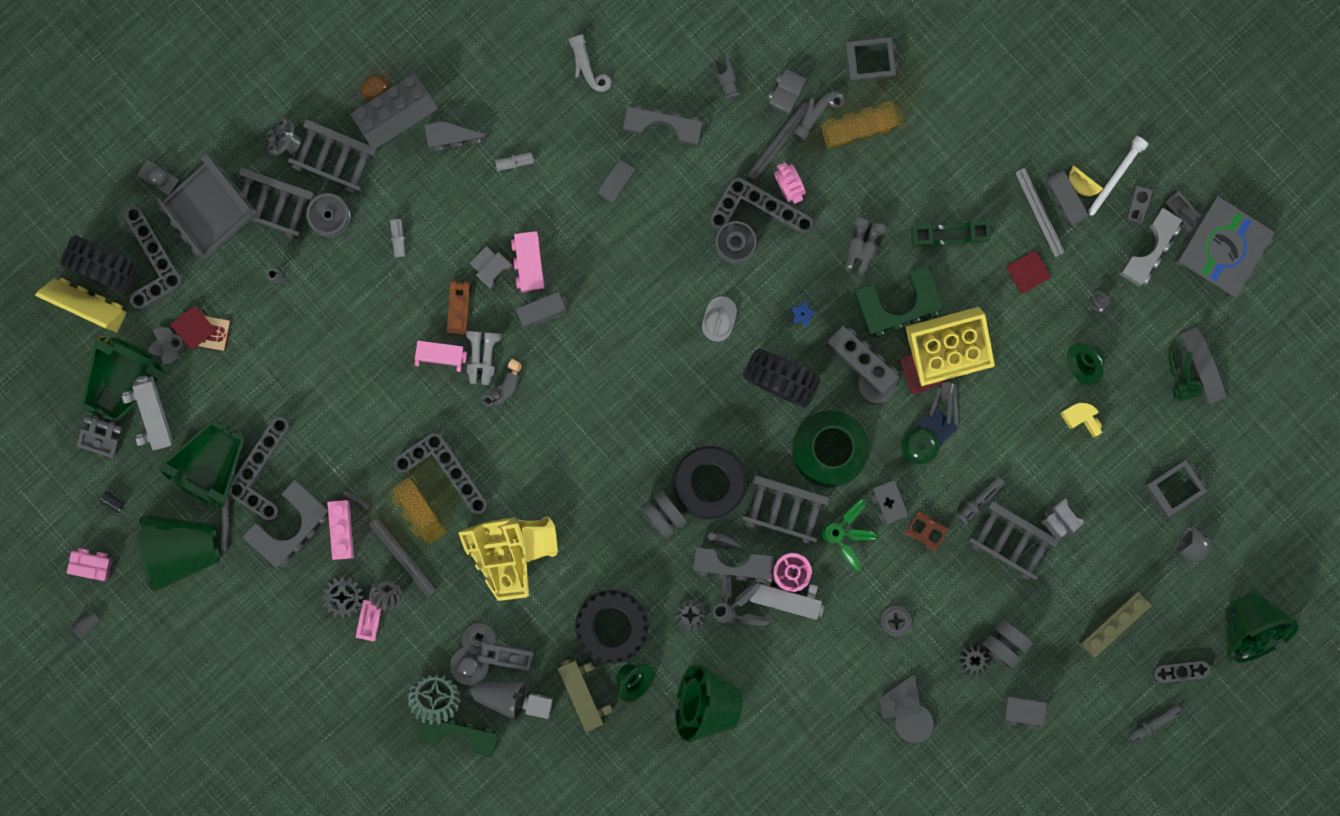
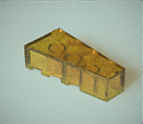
(862, 124)

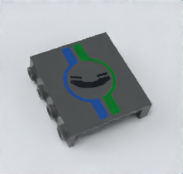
(1225, 246)

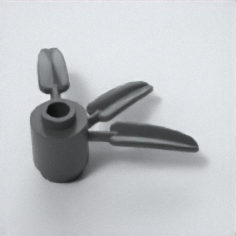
(727, 615)

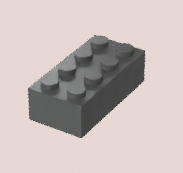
(394, 111)

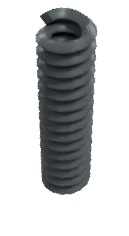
(357, 500)

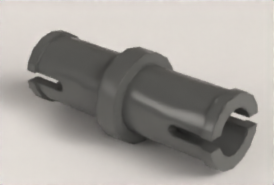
(271, 273)

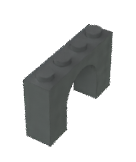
(312, 515)

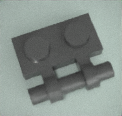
(98, 442)

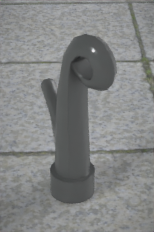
(813, 113)

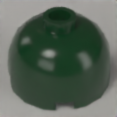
(920, 445)

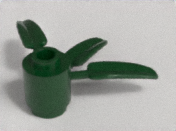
(1188, 388)

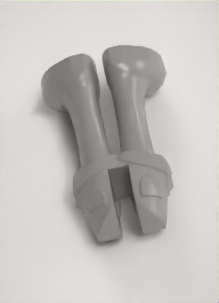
(473, 368)

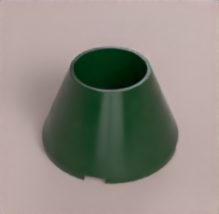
(808, 462)
(706, 704)

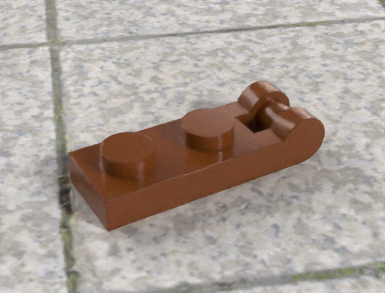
(458, 308)

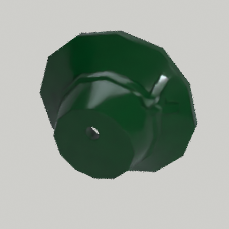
(1086, 363)
(634, 681)

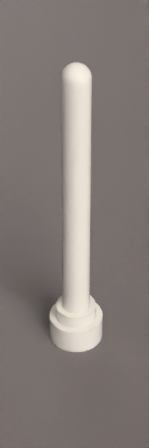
(1138, 145)

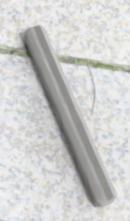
(1039, 212)

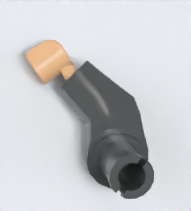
(502, 392)

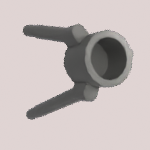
(949, 393)

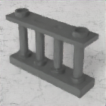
(331, 137)
(285, 190)
(798, 496)
(1028, 532)

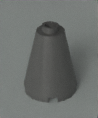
(501, 696)

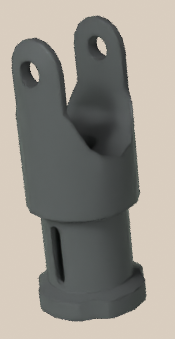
(727, 80)

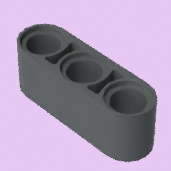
(1066, 198)

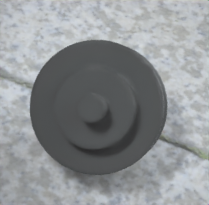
(1099, 301)

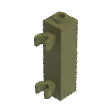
(580, 694)

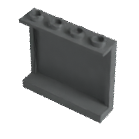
(207, 208)

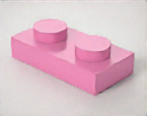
(368, 621)

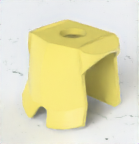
(539, 538)

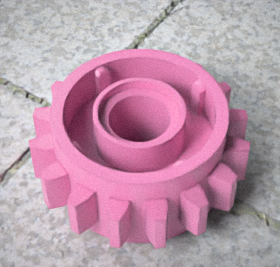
(789, 183)

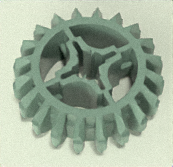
(416, 697)

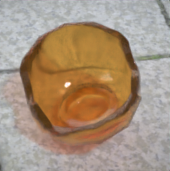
(374, 86)

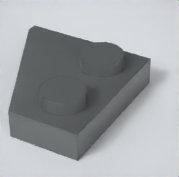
(901, 700)

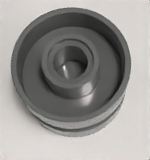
(735, 243)
(1004, 647)

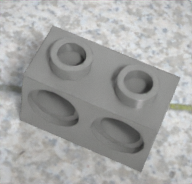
(538, 705)

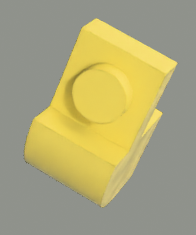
(1082, 413)

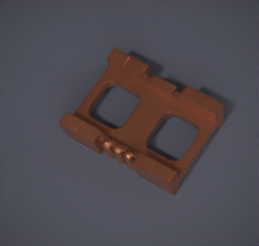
(930, 525)

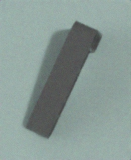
(760, 205)
(155, 259)
(257, 468)
(447, 468)

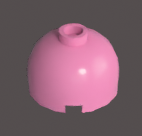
(792, 572)

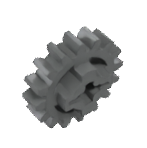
(342, 588)

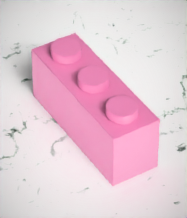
(528, 262)
(340, 530)

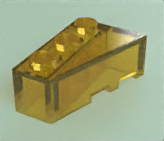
(417, 511)

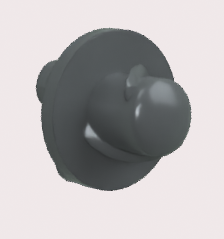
(283, 138)
(467, 668)

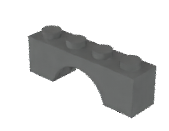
(639, 120)
(757, 567)

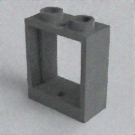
(851, 60)
(542, 310)
(1159, 498)

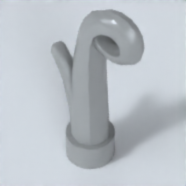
(582, 63)

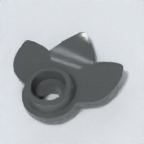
(164, 345)

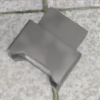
(490, 266)
(1061, 520)

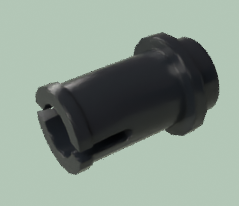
(111, 502)

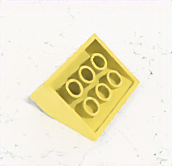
(82, 304)
(950, 346)

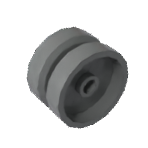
(332, 226)
(663, 515)

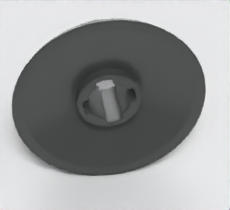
(468, 637)

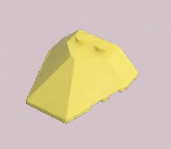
(500, 555)

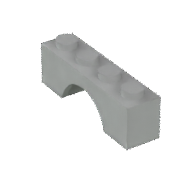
(1164, 227)

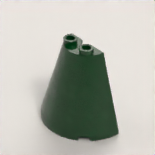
(113, 371)
(206, 464)
(175, 549)

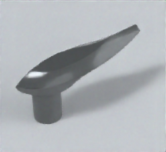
(723, 540)

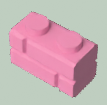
(89, 565)

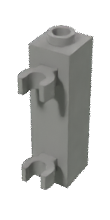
(151, 411)
(788, 601)

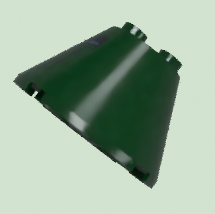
(1255, 627)

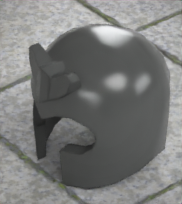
(1195, 545)

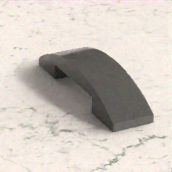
(1204, 365)

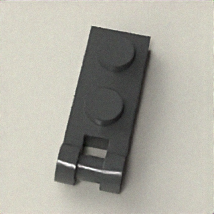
(505, 656)

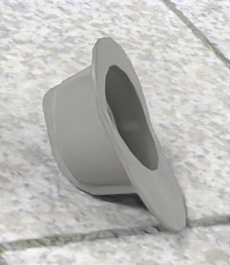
(719, 318)

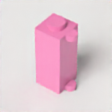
(440, 354)

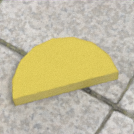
(1082, 183)

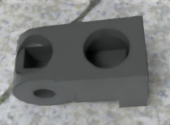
(1139, 204)

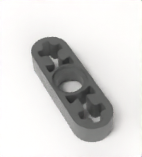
(1196, 675)

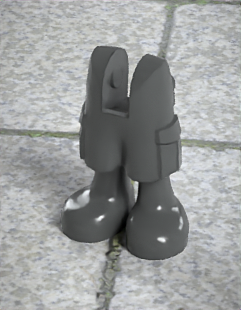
(863, 250)

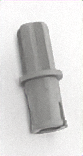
(514, 161)
(397, 238)

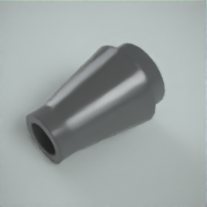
(85, 625)

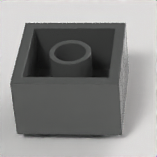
(1023, 710)

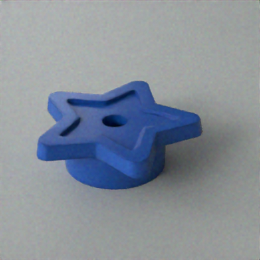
(798, 317)

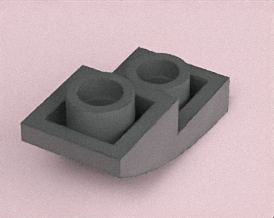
(616, 181)

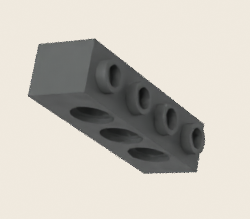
(881, 384)

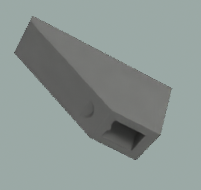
(446, 134)

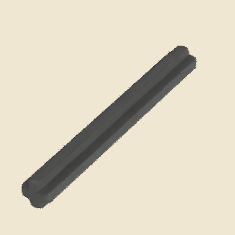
(777, 143)
(402, 557)

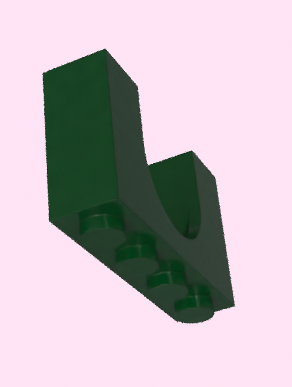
(879, 320)

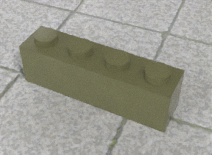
(1115, 624)

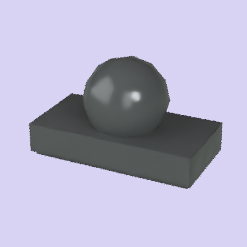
(158, 177)

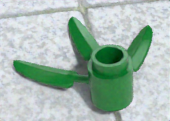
(853, 534)

